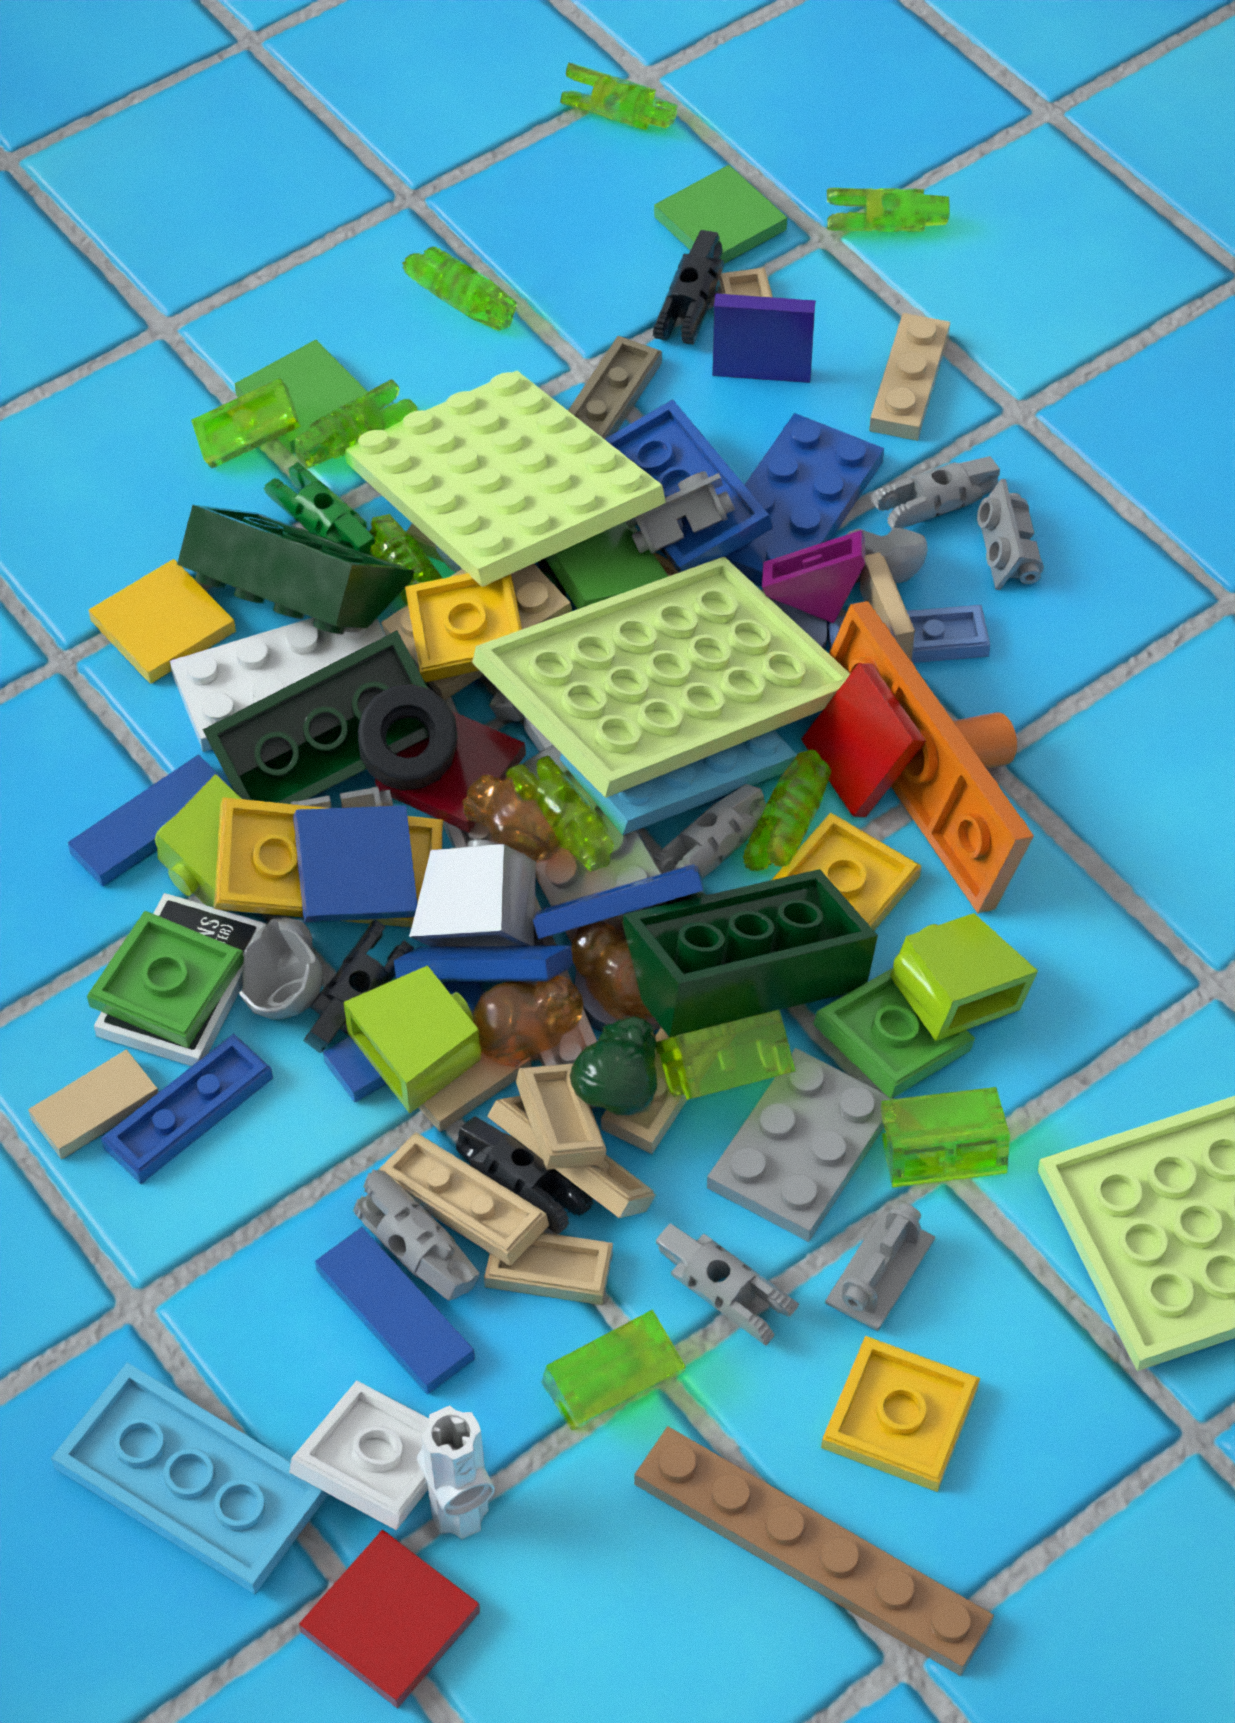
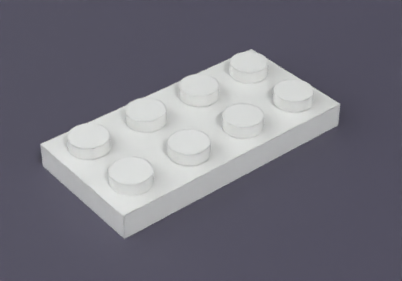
(249, 669)

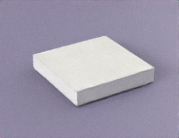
(367, 1455)

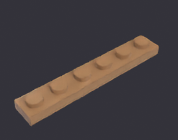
(814, 1550)

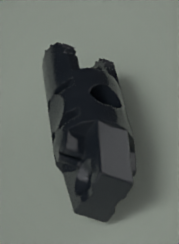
(692, 288)
(356, 971)
(521, 1172)

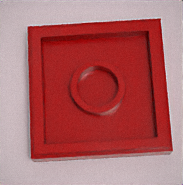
(864, 739)
(389, 1618)

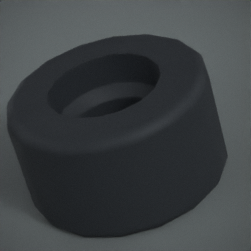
(413, 703)

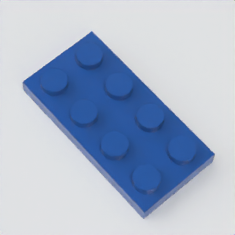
(674, 449)
(806, 488)

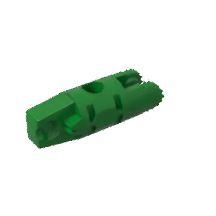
(320, 509)

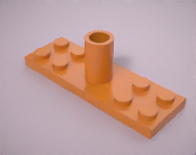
(948, 778)

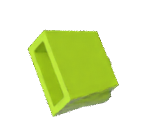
(190, 841)
(961, 975)
(414, 1035)

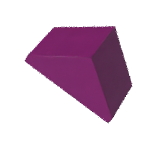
(817, 576)

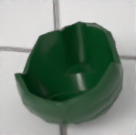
(618, 1068)

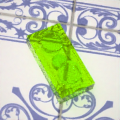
(245, 423)

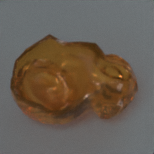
(509, 818)
(606, 963)
(525, 1018)

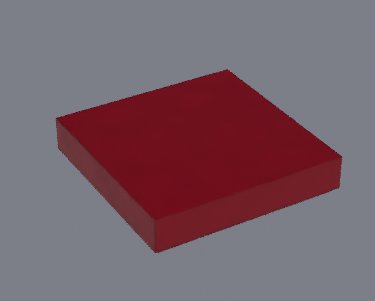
(477, 753)

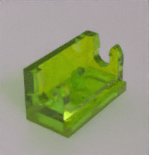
(726, 1055)
(945, 1137)
(611, 1370)

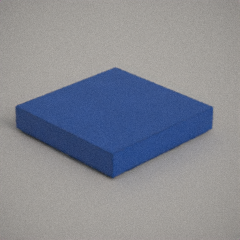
(355, 863)

